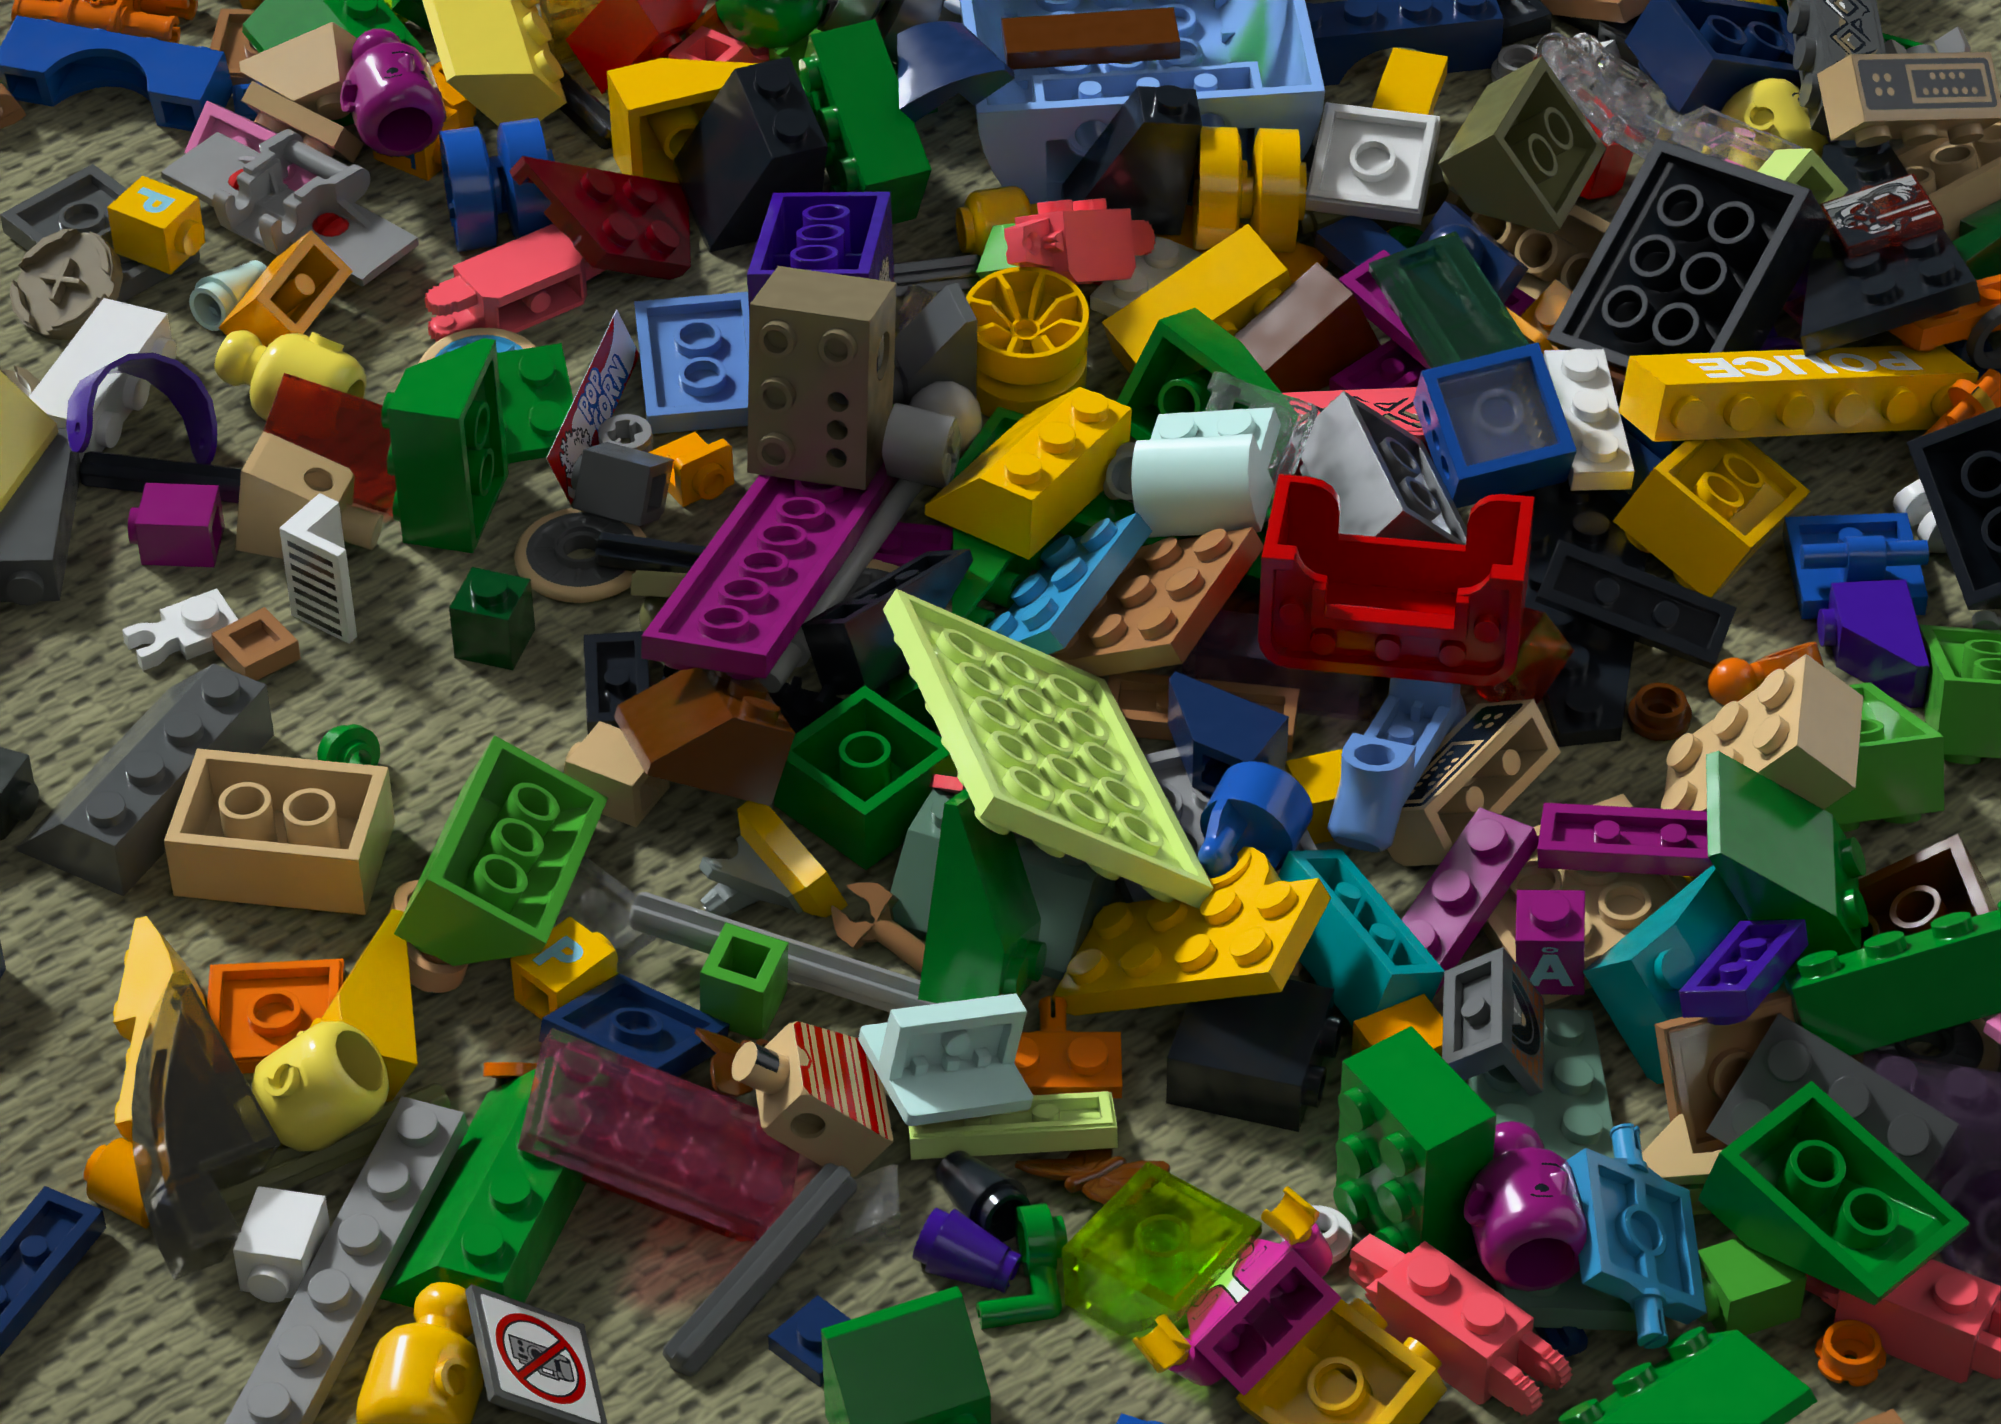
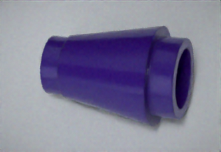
(965, 1252)

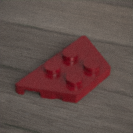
(615, 217)

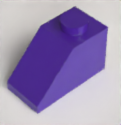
(1877, 637)

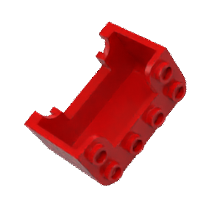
(1393, 601)

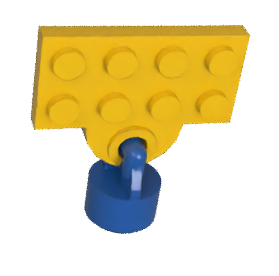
(1241, 935)

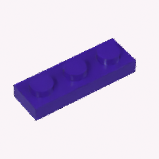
(1743, 970)

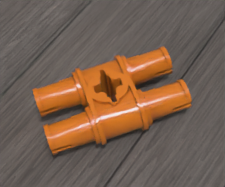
(126, 17)

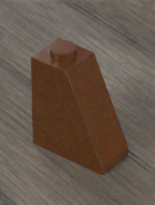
(1309, 333)

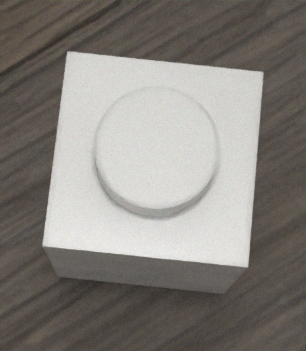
(279, 1242)

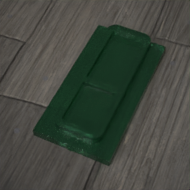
(1446, 302)

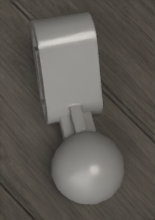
(930, 433)

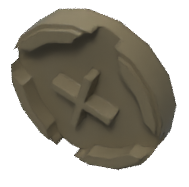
(65, 282)

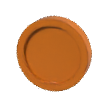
(507, 1069)

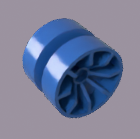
(483, 187)

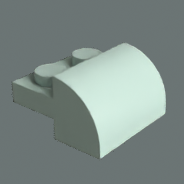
(1205, 471)

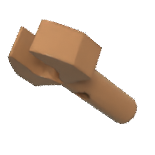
(883, 929)

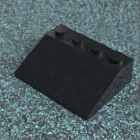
(1692, 261)

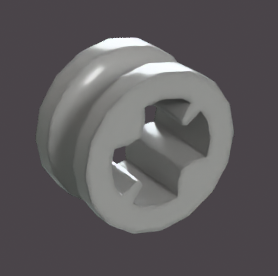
(627, 427)

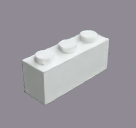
(105, 337)

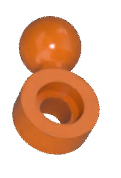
(1736, 678)

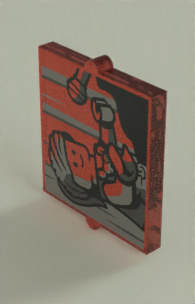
(1882, 215)

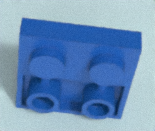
(1852, 550)

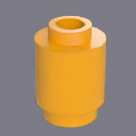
(114, 1181)

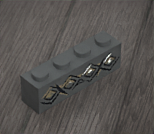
(1825, 35)

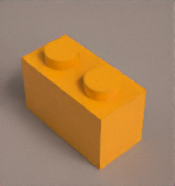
(289, 291)

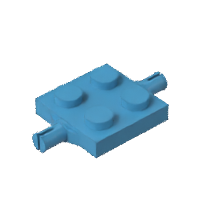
(1638, 1237)

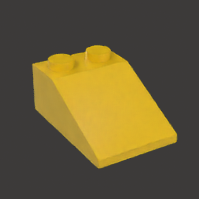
(658, 108)
(1710, 509)

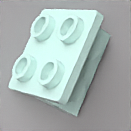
(951, 1059)

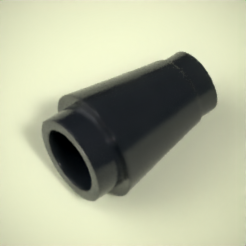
(982, 1193)

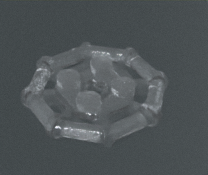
(1608, 91)

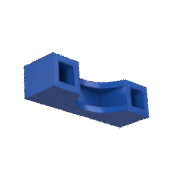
(55, 60)

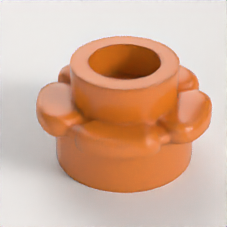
(1854, 1339)

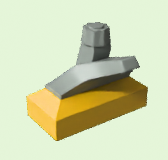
(768, 868)

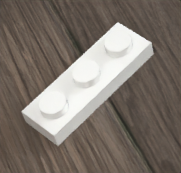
(1593, 419)

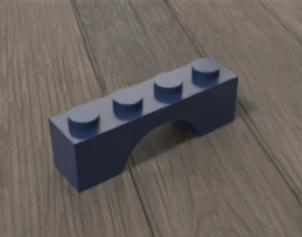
(1354, 29)

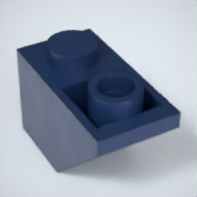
(1221, 730)

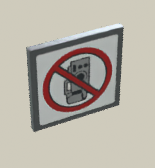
(534, 1360)

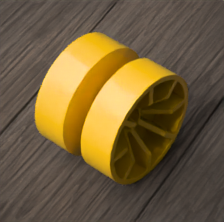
(1267, 194)
(1028, 338)

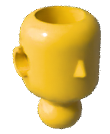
(425, 1367)

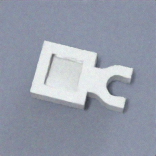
(182, 628)

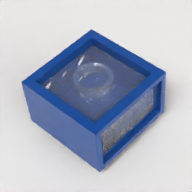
(1494, 425)

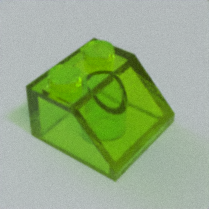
(1152, 1251)

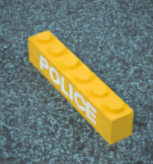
(1789, 393)

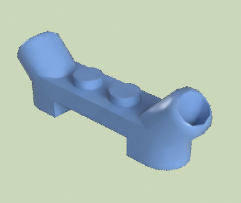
(1390, 759)

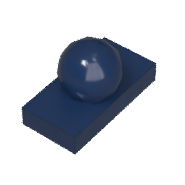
(1495, 261)

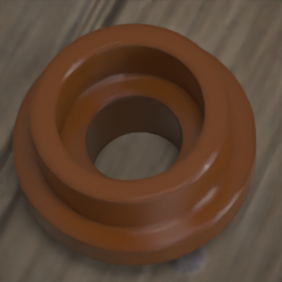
(1659, 712)

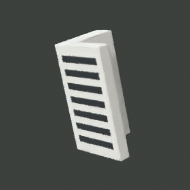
(319, 568)

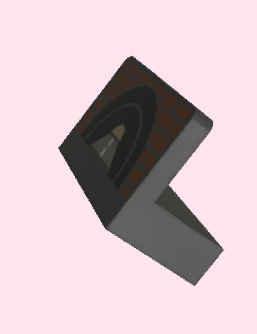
(1493, 1020)

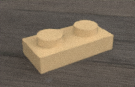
(317, 131)

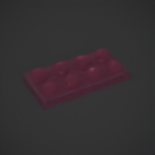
(656, 1136)

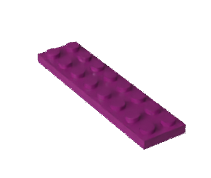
(761, 575)

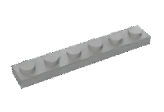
(352, 1266)

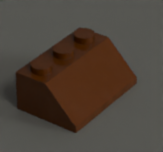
(709, 733)

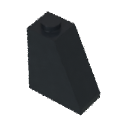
(1144, 158)

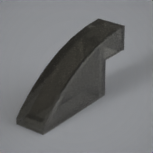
(193, 1131)

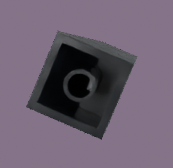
(745, 148)

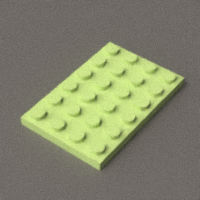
(1045, 751)

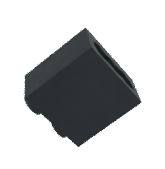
(1255, 1055)

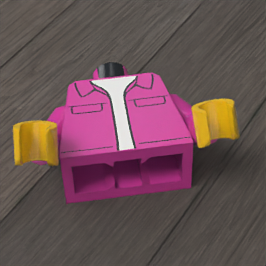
(1254, 1306)

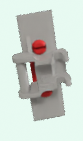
(258, 206)

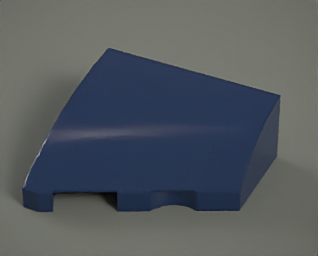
(942, 61)

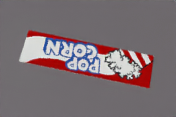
(594, 401)

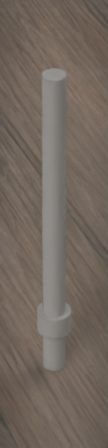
(871, 540)

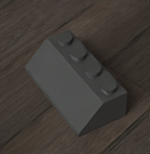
(121, 810)

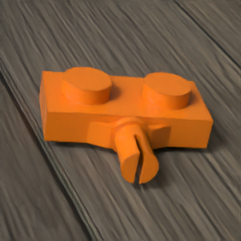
(1068, 1060)

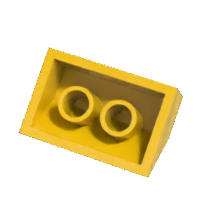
(1036, 473)

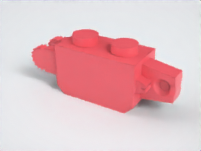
(1080, 240)
(511, 285)
(1931, 1320)
(1461, 1321)

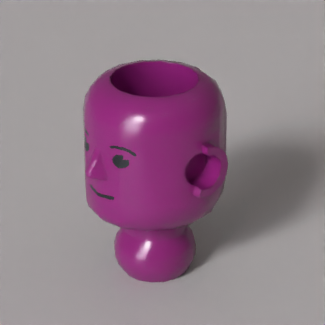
(392, 95)
(1526, 1212)

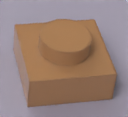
(256, 645)

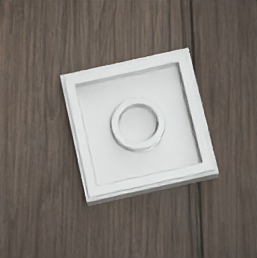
(1373, 163)

